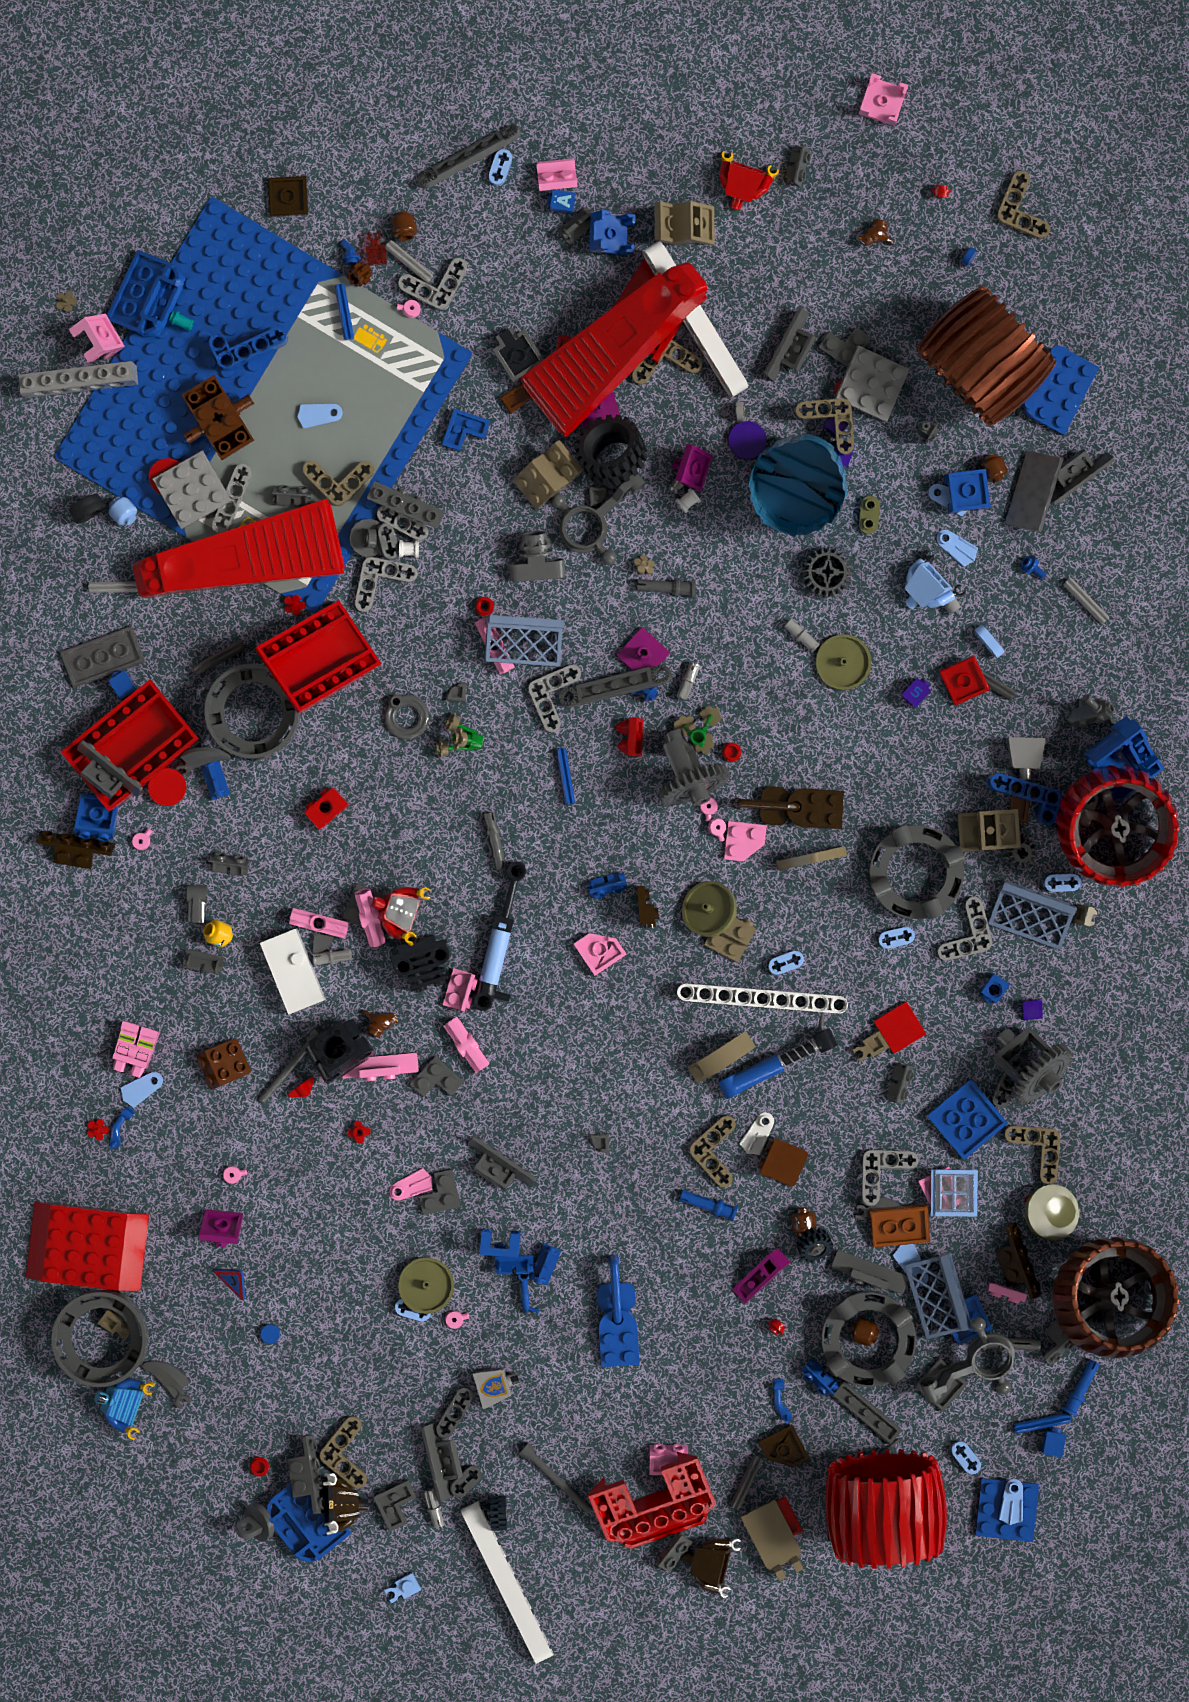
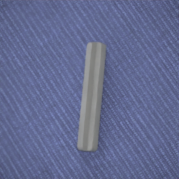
(409, 261)
(101, 587)
(1086, 600)

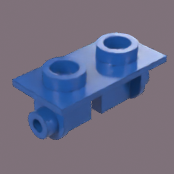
(215, 780)
(615, 884)
(522, 1264)
(545, 1264)
(824, 1385)

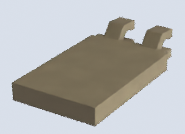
(773, 1538)

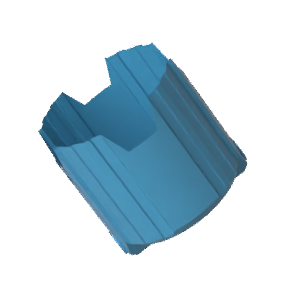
(808, 464)

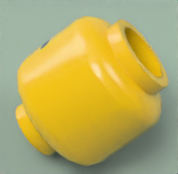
(218, 933)

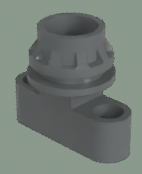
(535, 547)

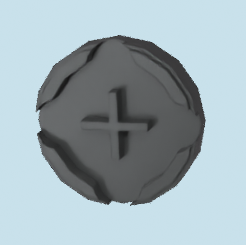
(364, 538)
(257, 1523)

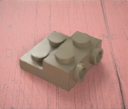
(734, 940)

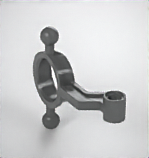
(607, 556)
(934, 1387)

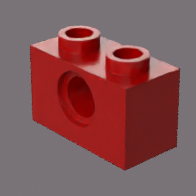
(337, 804)

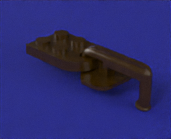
(817, 807)

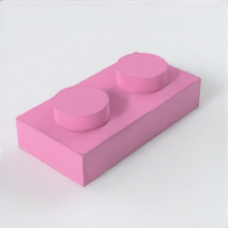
(998, 1290)

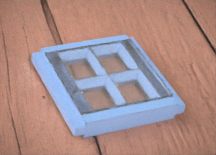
(954, 1192)

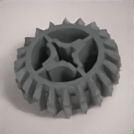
(835, 572)

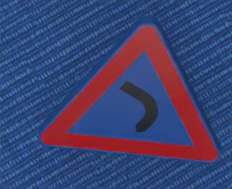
(233, 1279)

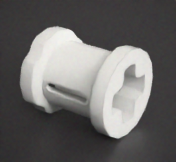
(688, 500)
(409, 548)

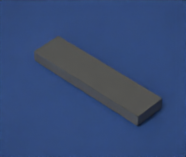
(866, 1412)

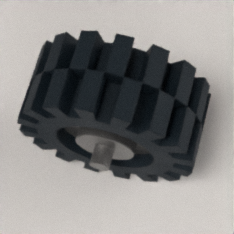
(814, 1245)
(498, 1513)

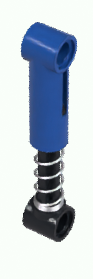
(775, 1064)

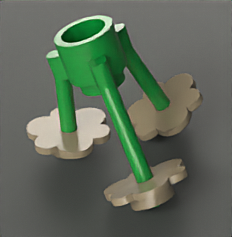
(698, 735)

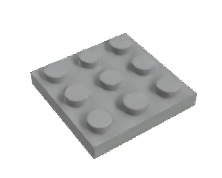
(872, 383)
(192, 490)

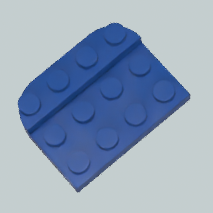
(147, 295)
(1062, 391)
(300, 1527)

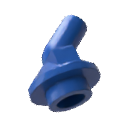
(350, 256)
(1031, 566)
(649, 694)

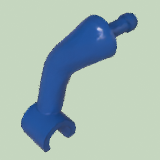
(115, 1140)
(525, 1295)
(784, 1413)

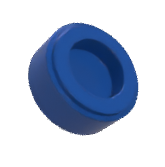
(969, 256)
(270, 1333)

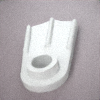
(757, 1135)

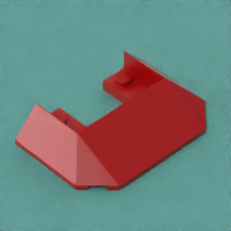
(658, 1514)

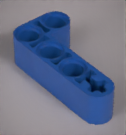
(250, 344)
(1024, 793)

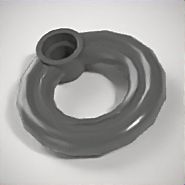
(390, 717)

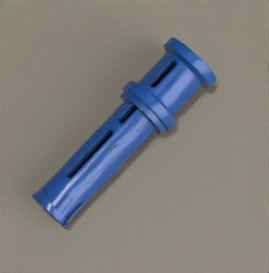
(716, 1207)
(1077, 1396)

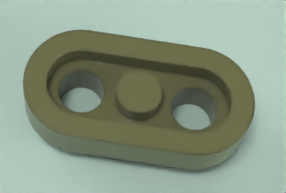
(868, 514)

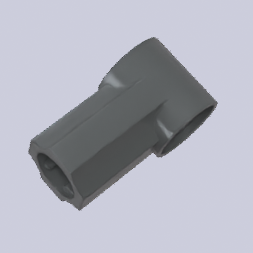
(196, 903)

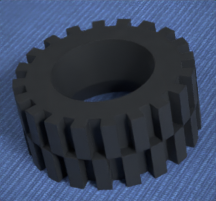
(603, 434)

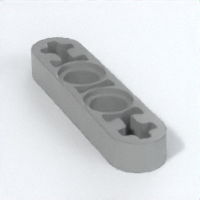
(236, 500)

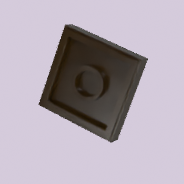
(288, 196)

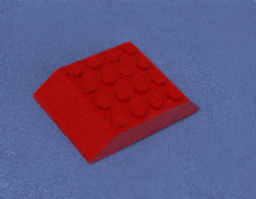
(318, 657)
(138, 736)
(87, 1246)

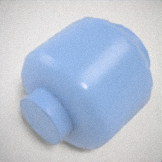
(122, 511)

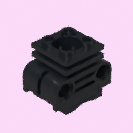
(422, 962)
(356, 1052)

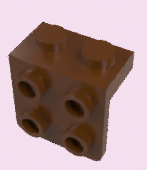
(223, 1064)
(782, 1162)

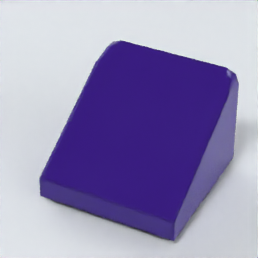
(1032, 1009)

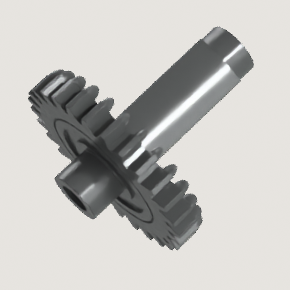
(691, 780)
(1043, 1075)

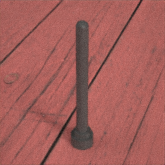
(288, 1069)
(529, 1453)

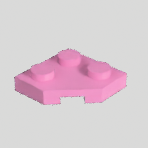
(743, 840)
(599, 951)

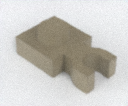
(873, 1044)
(114, 1322)

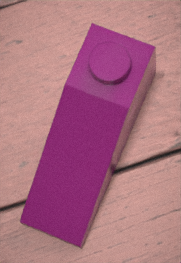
(761, 1275)

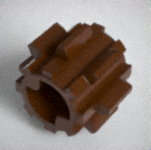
(359, 274)

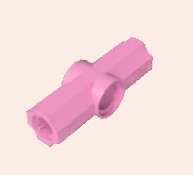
(501, 667)
(369, 917)
(306, 920)
(466, 1044)

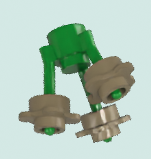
(459, 738)

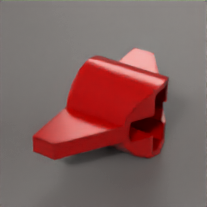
(303, 1090)

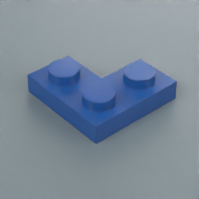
(462, 424)
(975, 1310)

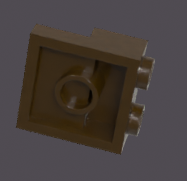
(647, 913)

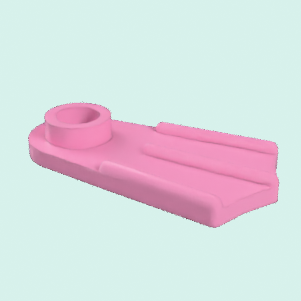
(412, 1185)

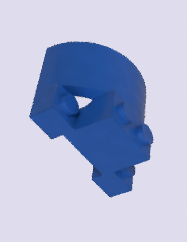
(1117, 747)

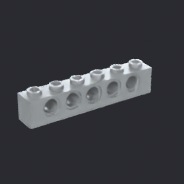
(78, 379)

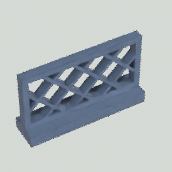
(525, 624)
(1042, 901)
(954, 1290)

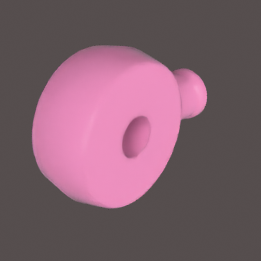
(406, 308)
(709, 811)
(720, 830)
(145, 837)
(237, 1174)
(455, 1314)

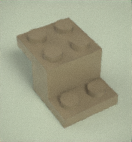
(684, 223)
(547, 474)
(988, 830)

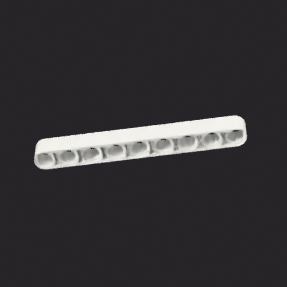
(702, 330)
(770, 1003)
(506, 1582)

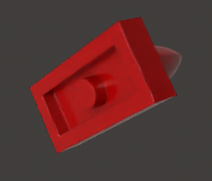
(634, 730)

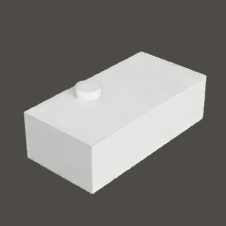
(292, 971)

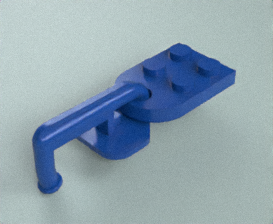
(617, 1336)

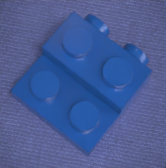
(95, 819)

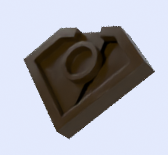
(784, 1447)

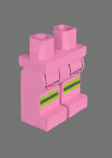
(136, 1054)

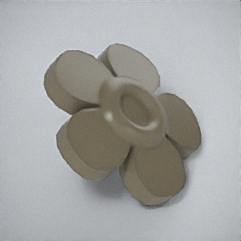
(66, 301)
(644, 565)

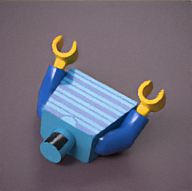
(122, 1403)

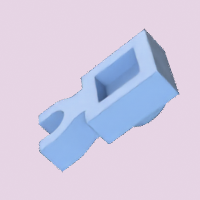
(405, 1586)

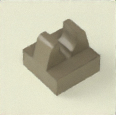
(1084, 915)

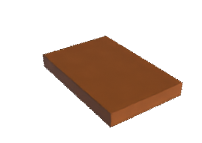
(899, 1225)

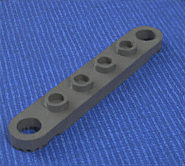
(468, 156)
(615, 686)

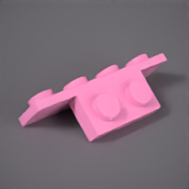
(385, 1066)

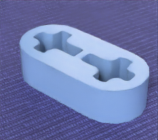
(496, 165)
(989, 641)
(1062, 877)
(898, 942)
(783, 958)
(410, 1314)
(969, 1454)

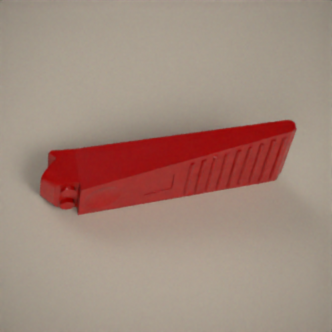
(608, 350)
(271, 550)

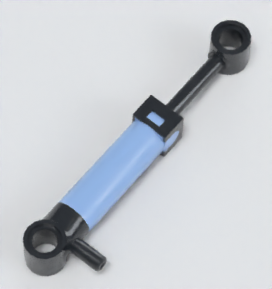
(497, 947)

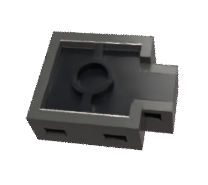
(516, 353)

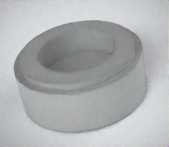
(740, 415)

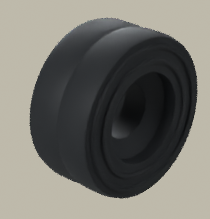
(87, 508)

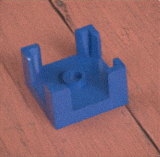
(609, 233)
(967, 491)
(500, 1248)

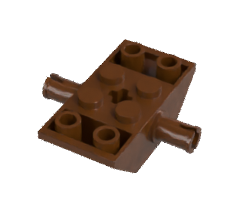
(206, 403)

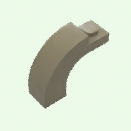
(721, 1057)

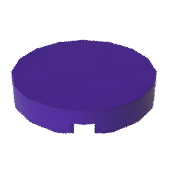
(747, 440)

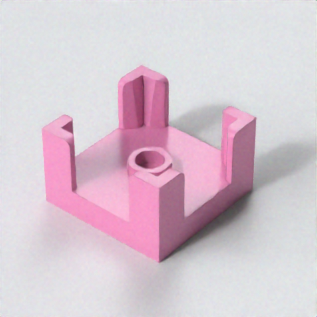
(883, 100)
(100, 334)

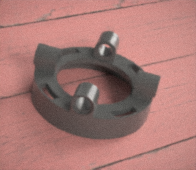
(216, 719)
(953, 861)
(845, 1309)
(82, 1370)

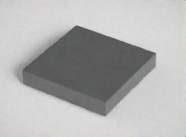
(947, 1397)

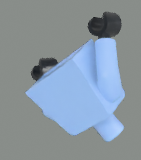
(927, 585)

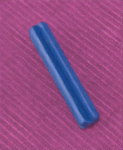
(344, 312)
(565, 776)
(1042, 1423)

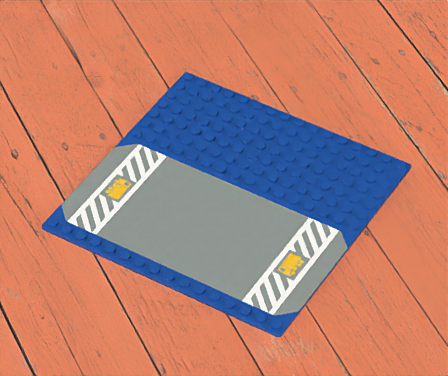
(239, 287)

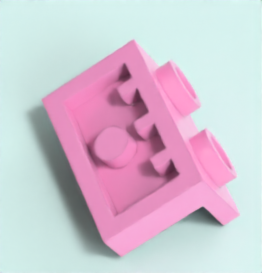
(556, 174)
(459, 990)
(663, 1455)

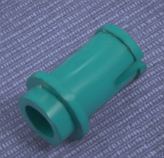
(181, 321)

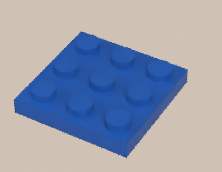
(967, 1119)
(989, 1507)

